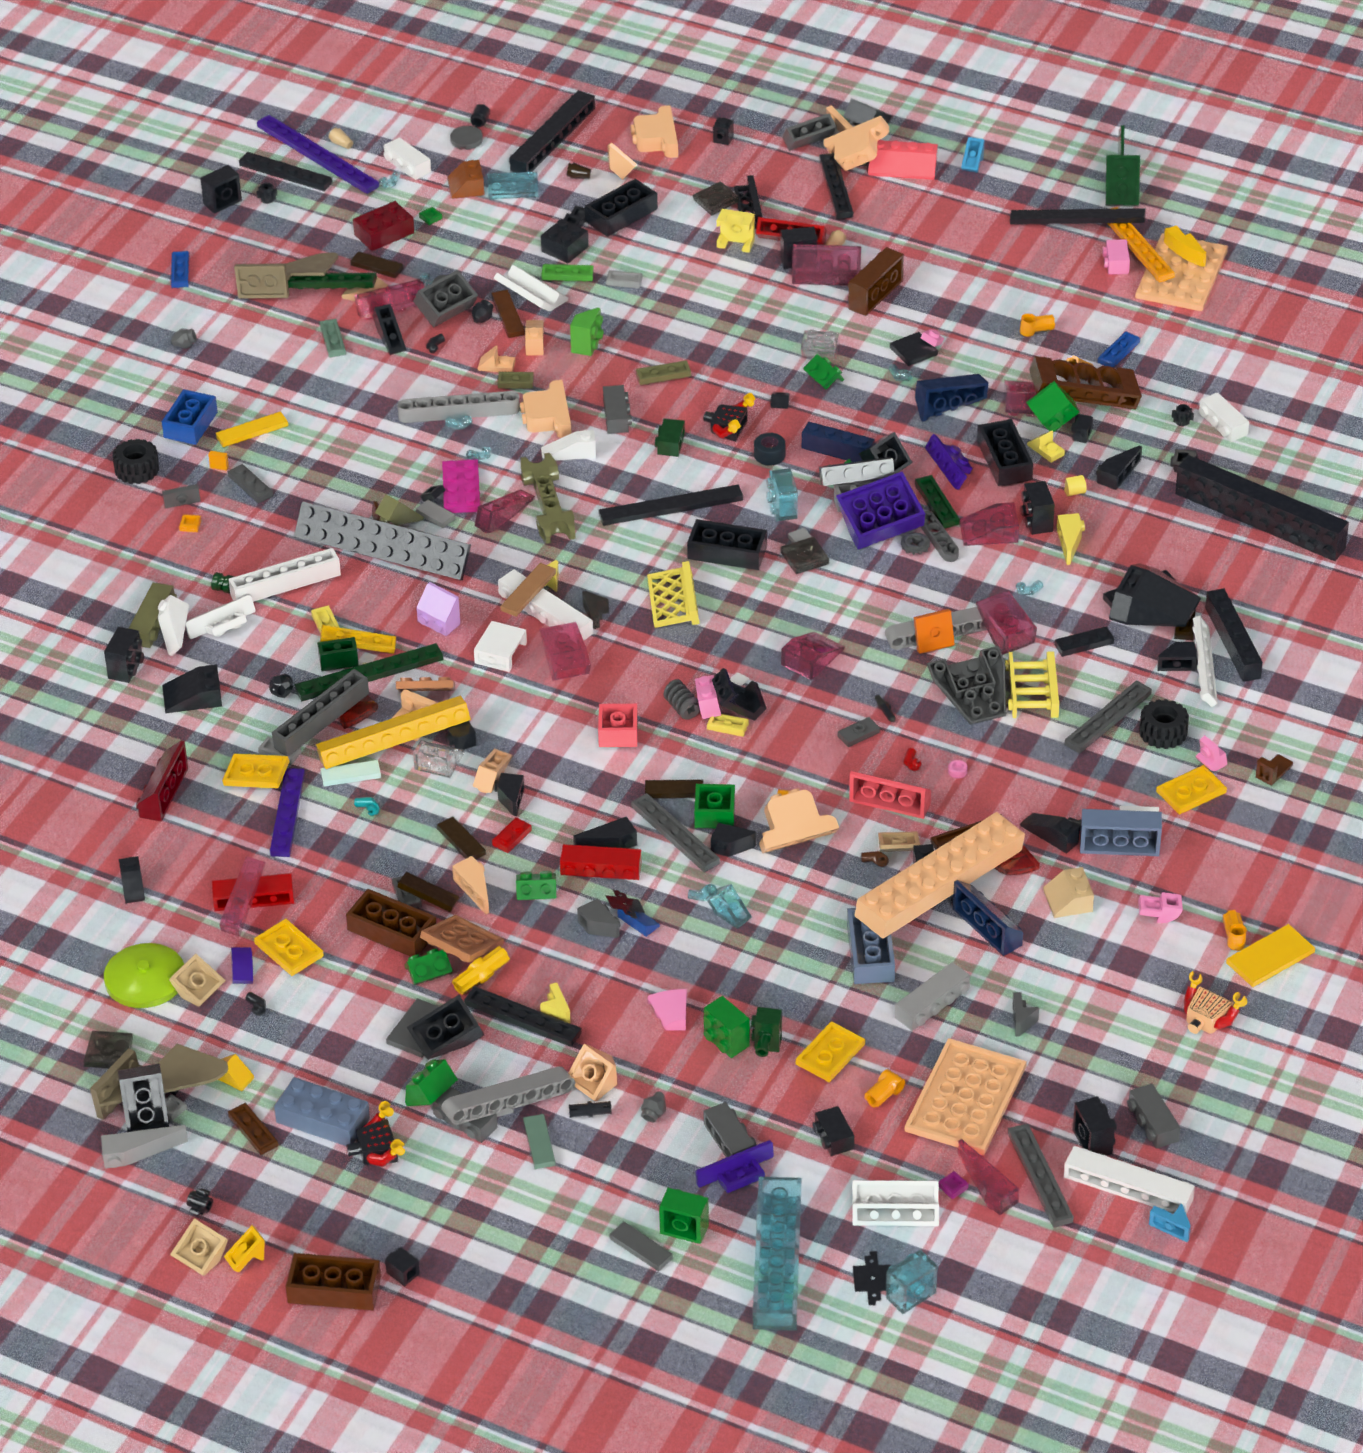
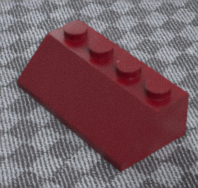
(163, 783)

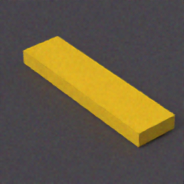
(251, 429)
(363, 639)

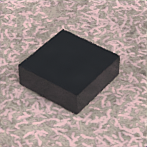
(432, 492)

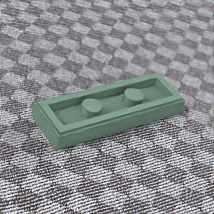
(332, 338)
(539, 1141)

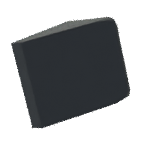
(780, 400)

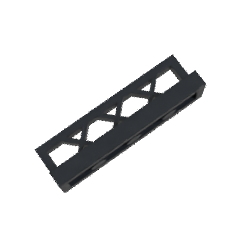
(751, 197)

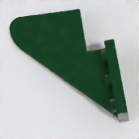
(1122, 176)

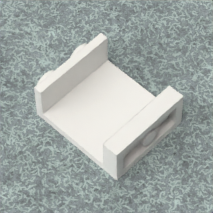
(498, 645)

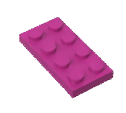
(461, 485)

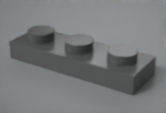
(250, 483)

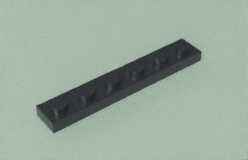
(286, 171)
(836, 186)
(523, 1016)

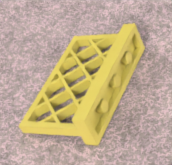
(687, 594)

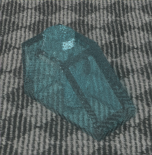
(729, 906)

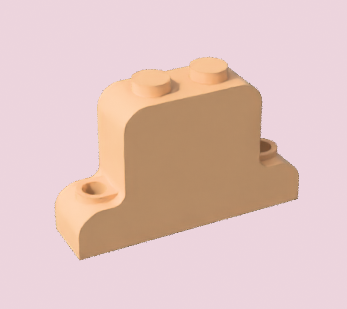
(656, 132)
(858, 143)
(547, 410)
(794, 820)

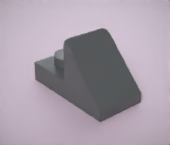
(1023, 1016)

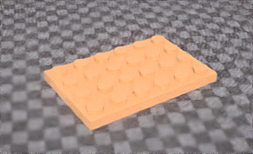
(1190, 281)
(965, 1096)

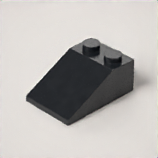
(193, 690)
(445, 1029)

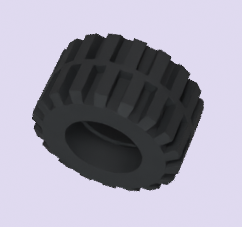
(136, 461)
(1164, 724)

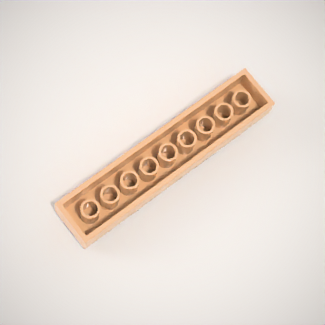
(933, 877)

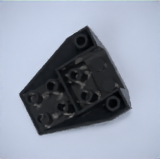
(1152, 599)

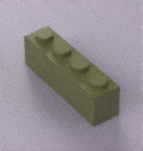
(147, 615)

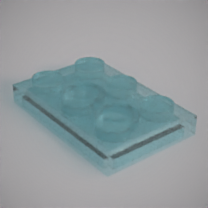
(513, 185)

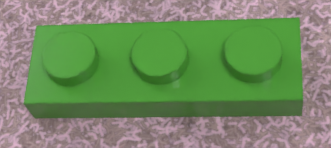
(567, 272)

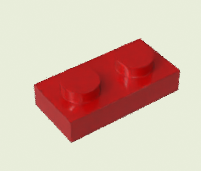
(512, 835)

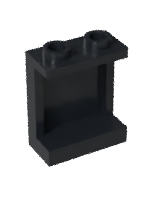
(742, 700)

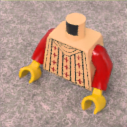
(1208, 1010)

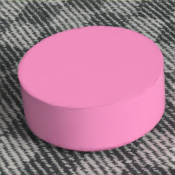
(957, 769)

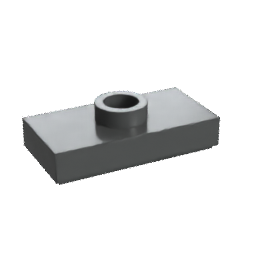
(181, 496)
(858, 732)

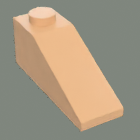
(534, 337)
(490, 770)
(471, 879)

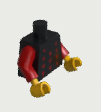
(730, 419)
(376, 1140)

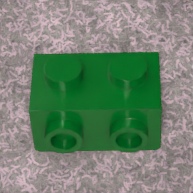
(822, 371)
(536, 886)
(429, 966)

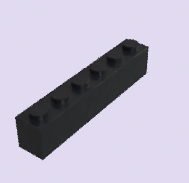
(1233, 635)

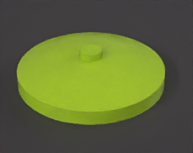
(142, 974)

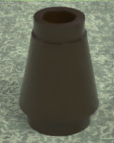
(578, 171)

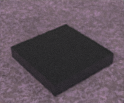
(913, 349)

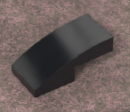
(577, 216)

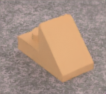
(493, 363)

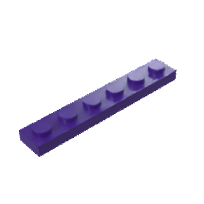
(287, 812)

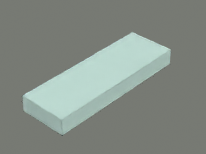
(350, 773)

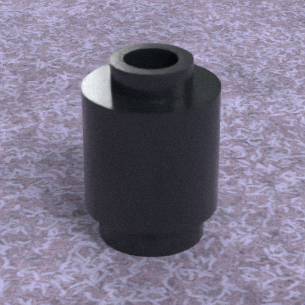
(480, 115)

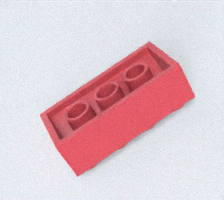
(904, 160)
(889, 795)

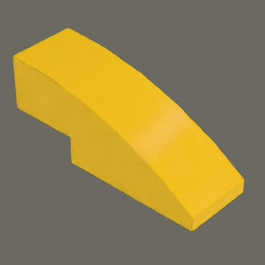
(1185, 245)

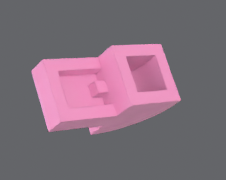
(1211, 754)
(1165, 908)

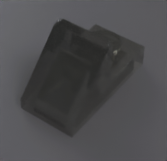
(594, 607)

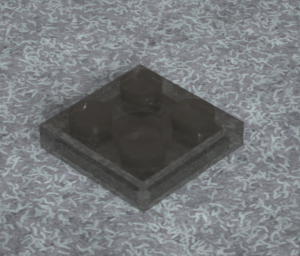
(716, 198)
(804, 555)
(106, 1048)

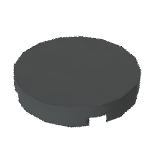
(466, 137)

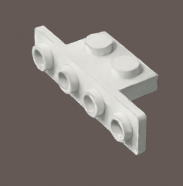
(221, 618)

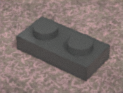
(404, 896)

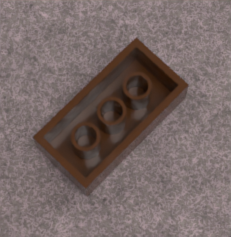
(875, 281)
(389, 922)
(333, 1281)

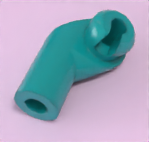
(368, 802)

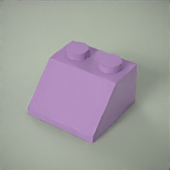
(438, 609)

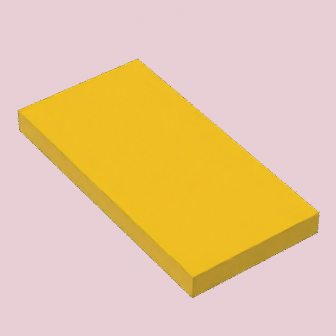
(1270, 955)

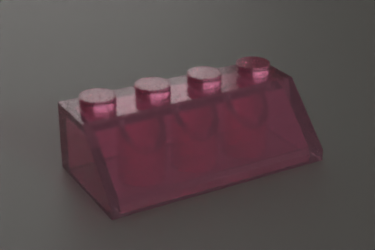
(825, 264)

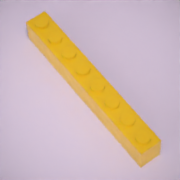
(393, 732)

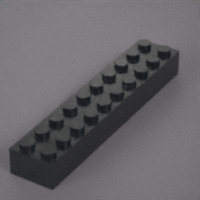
(1262, 507)

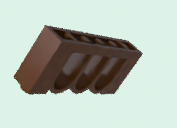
(1123, 380)

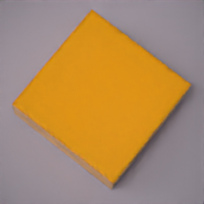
(218, 460)
(190, 523)

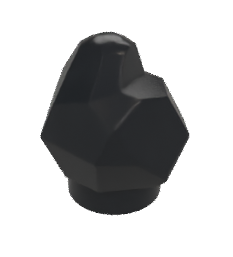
(482, 311)
(281, 685)

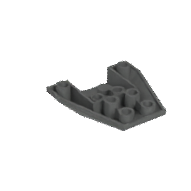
(974, 685)

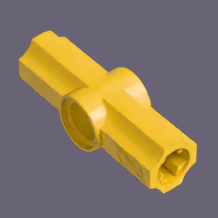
(480, 970)

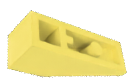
(1070, 534)

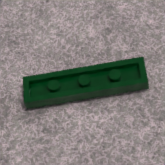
(937, 501)

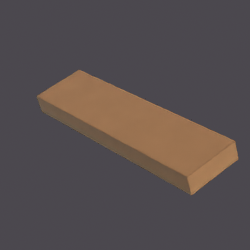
(528, 589)

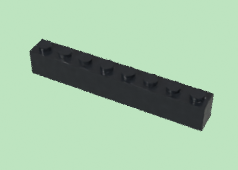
(552, 132)

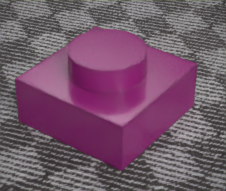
(953, 1185)

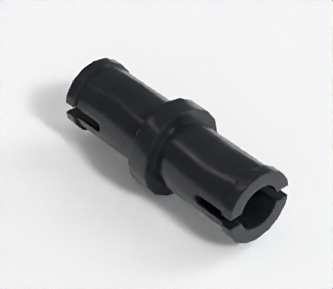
(590, 1109)

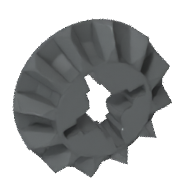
(917, 538)

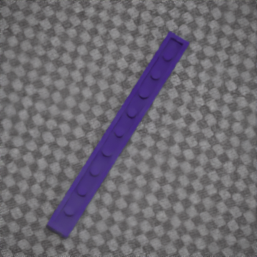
(318, 154)

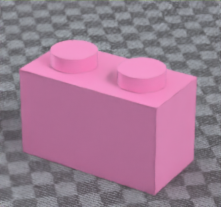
(1116, 257)
(707, 697)

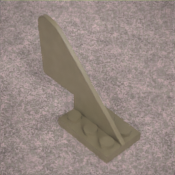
(272, 279)
(179, 1070)

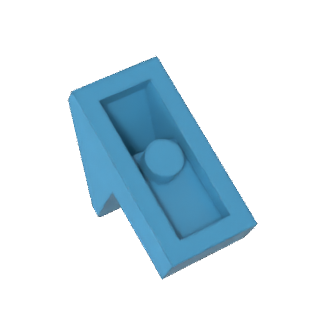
(973, 154)
(1173, 1224)

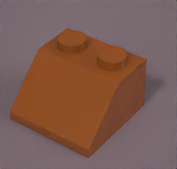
(466, 180)

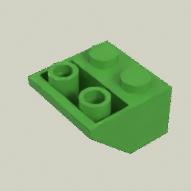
(586, 331)

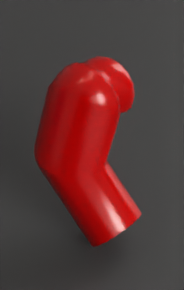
(910, 760)

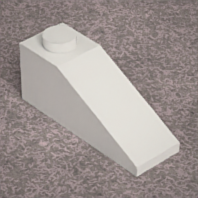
(573, 446)
(172, 622)

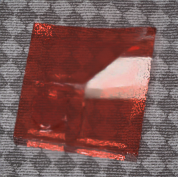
(358, 712)
(1019, 864)

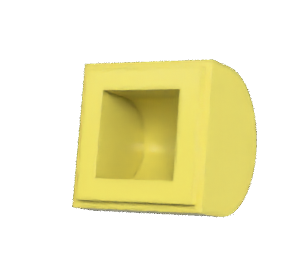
(1075, 485)

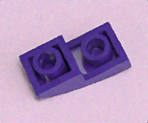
(242, 965)

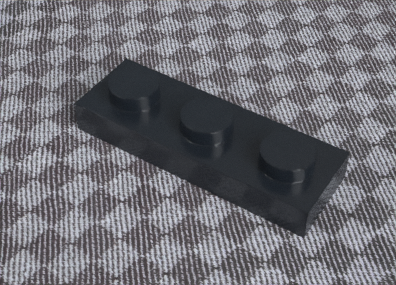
(1084, 641)

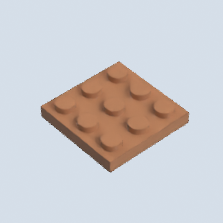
(461, 938)

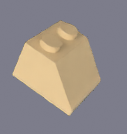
(1069, 893)

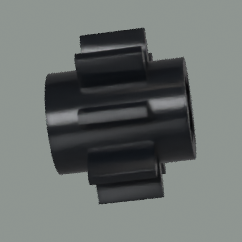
(267, 193)
(1182, 415)
(199, 1201)

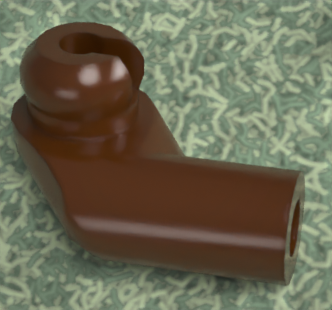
(876, 857)

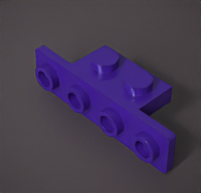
(949, 460)
(737, 1169)

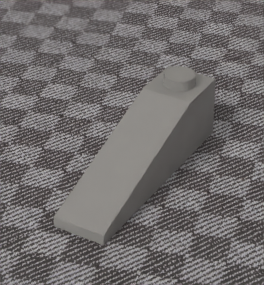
(134, 1146)

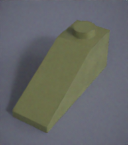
(395, 512)

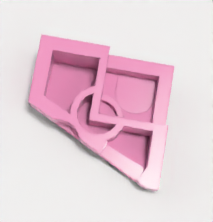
(670, 1008)

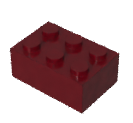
(383, 225)

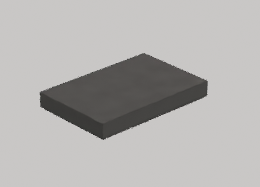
(400, 1036)

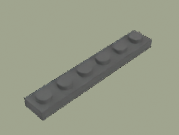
(1108, 717)
(675, 832)
(1040, 1175)

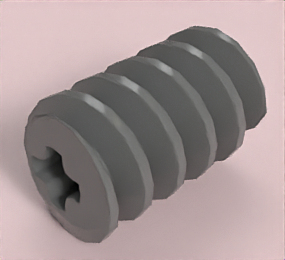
(681, 699)

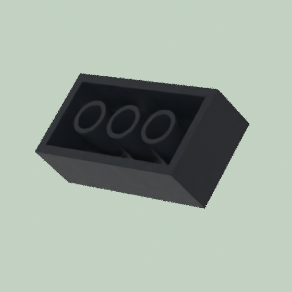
(621, 207)
(1005, 452)
(727, 544)

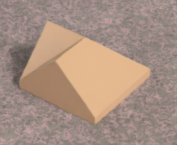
(619, 162)
(594, 1072)

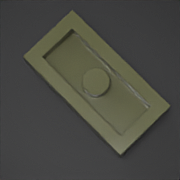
(515, 380)

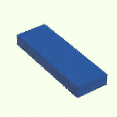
(180, 269)
(1118, 349)

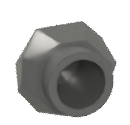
(184, 338)
(653, 1107)

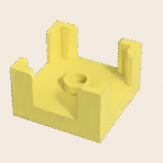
(736, 227)

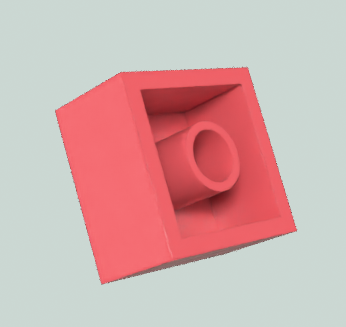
(618, 725)

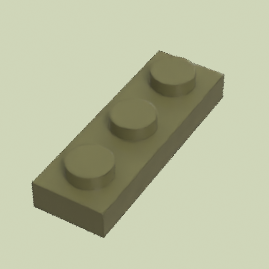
(663, 372)

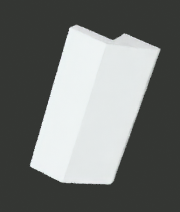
(532, 288)
(895, 1202)

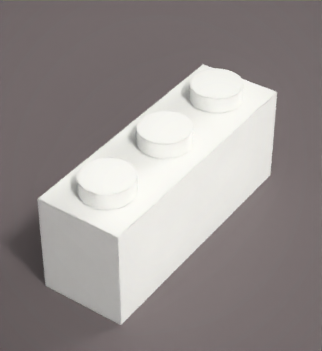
(407, 158)
(1224, 417)

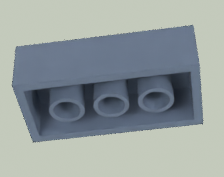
(1120, 832)
(870, 954)
(321, 1112)

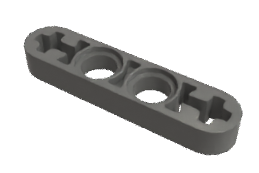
(942, 535)

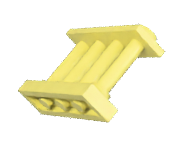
(1049, 677)

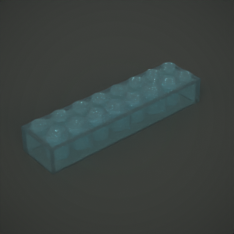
(777, 1253)

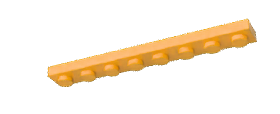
(1143, 251)

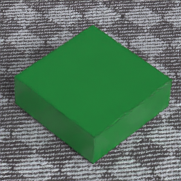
(430, 215)

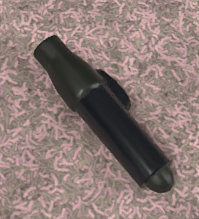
(886, 708)

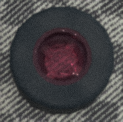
(769, 449)

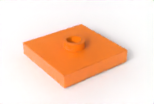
(934, 631)

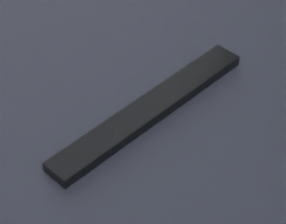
(1078, 216)
(670, 505)

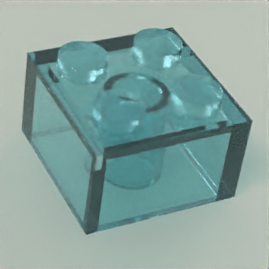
(782, 494)
(911, 1281)

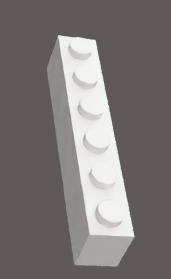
(286, 576)
(546, 606)
(1128, 1180)

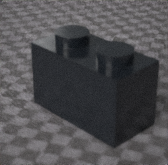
(834, 1131)

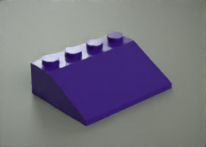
(880, 510)

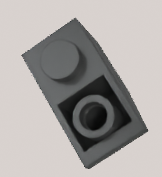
(598, 920)

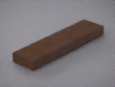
(508, 313)

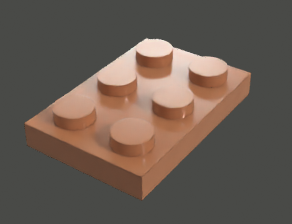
(426, 684)

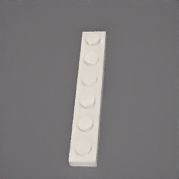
(1205, 661)

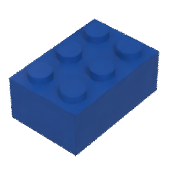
(189, 417)

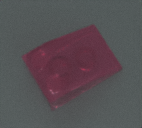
(1015, 397)
(991, 525)
(1006, 622)
(565, 651)
(809, 654)

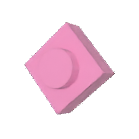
(932, 337)

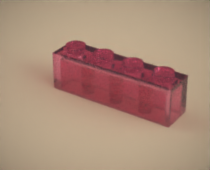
(399, 296)

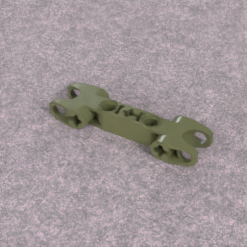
(553, 518)

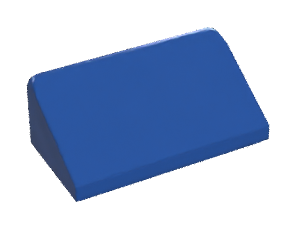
(642, 924)

